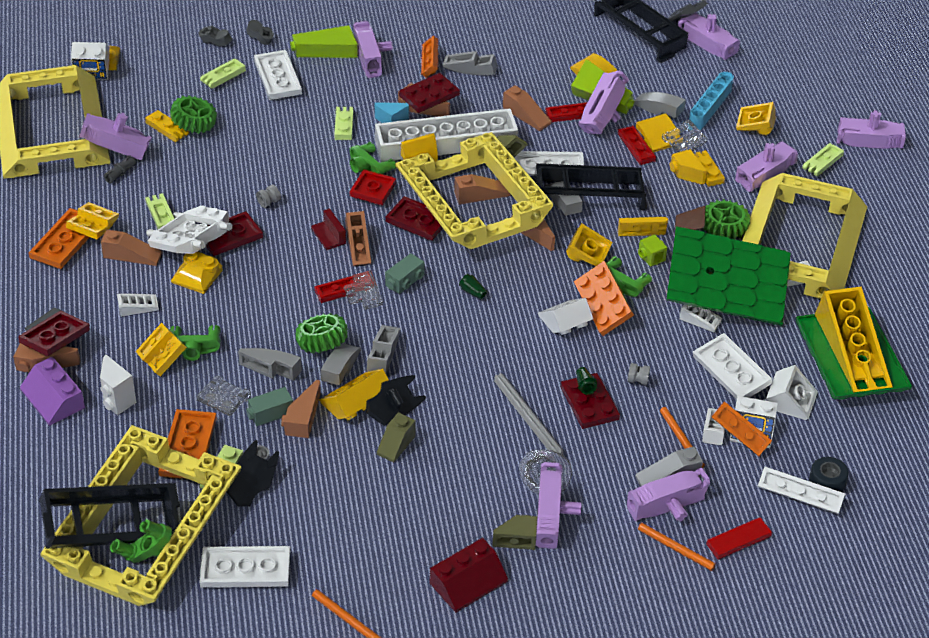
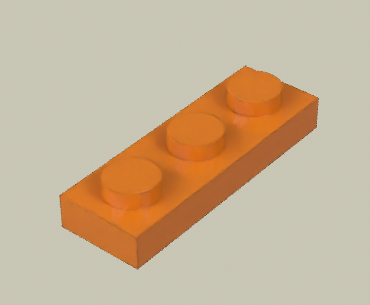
(429, 57)
(741, 428)

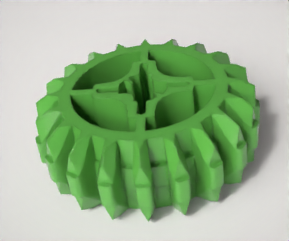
(193, 114)
(726, 219)
(321, 333)

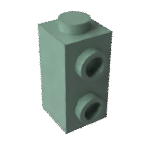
(404, 273)
(269, 406)

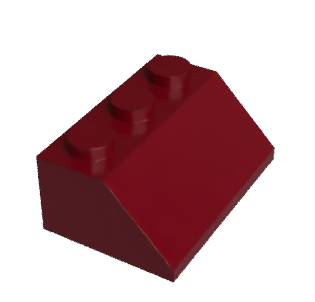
(468, 575)

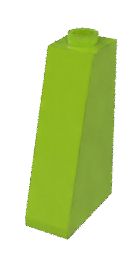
(325, 43)
(587, 81)

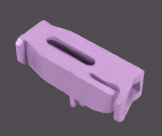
(709, 35)
(369, 49)
(603, 103)
(871, 132)
(115, 135)
(765, 165)
(668, 495)
(551, 507)

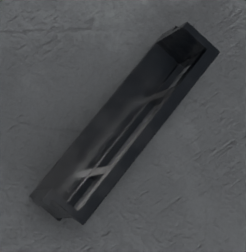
(665, 50)
(591, 174)
(105, 495)

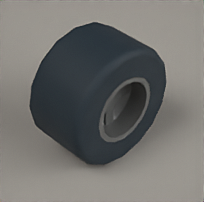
(829, 473)

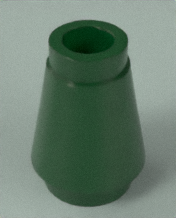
(472, 286)
(586, 382)

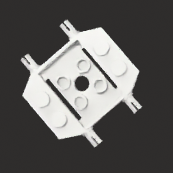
(185, 236)

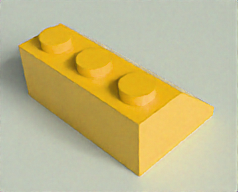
(353, 395)

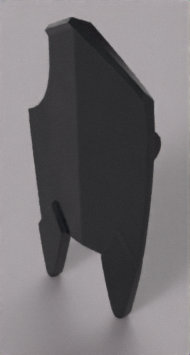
(391, 399)
(253, 477)

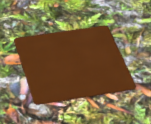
(691, 219)

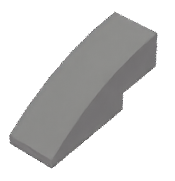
(471, 63)
(661, 103)
(567, 203)
(383, 348)
(270, 362)
(339, 363)

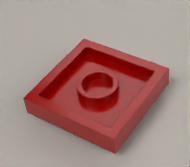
(373, 187)

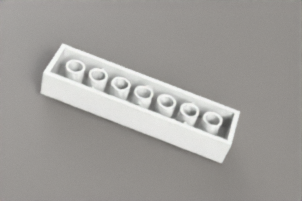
(447, 130)

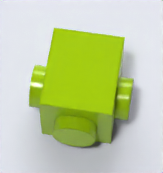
(652, 250)

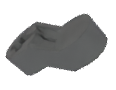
(258, 31)
(215, 36)

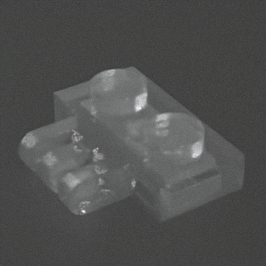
(364, 290)

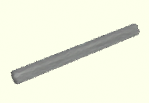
(527, 414)

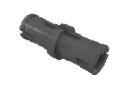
(119, 169)

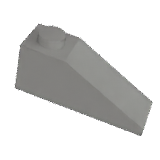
(676, 462)

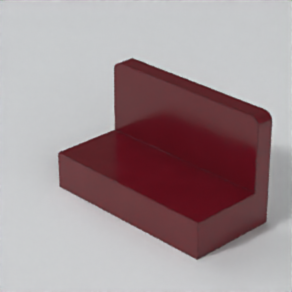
(330, 231)

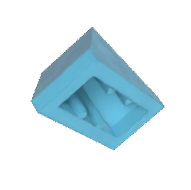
(391, 112)

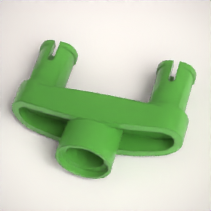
(362, 160)
(627, 284)
(199, 343)
(148, 545)

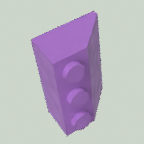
(52, 391)

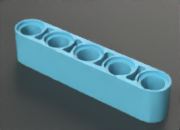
(711, 99)

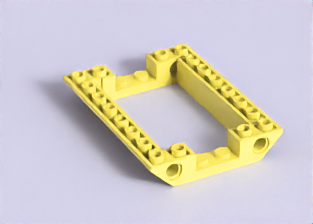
(487, 149)
(25, 160)
(842, 201)
(132, 450)

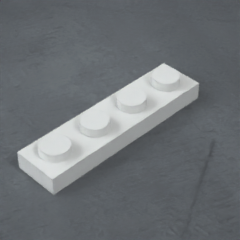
(801, 490)

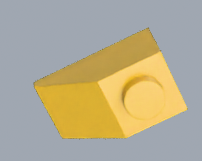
(688, 167)

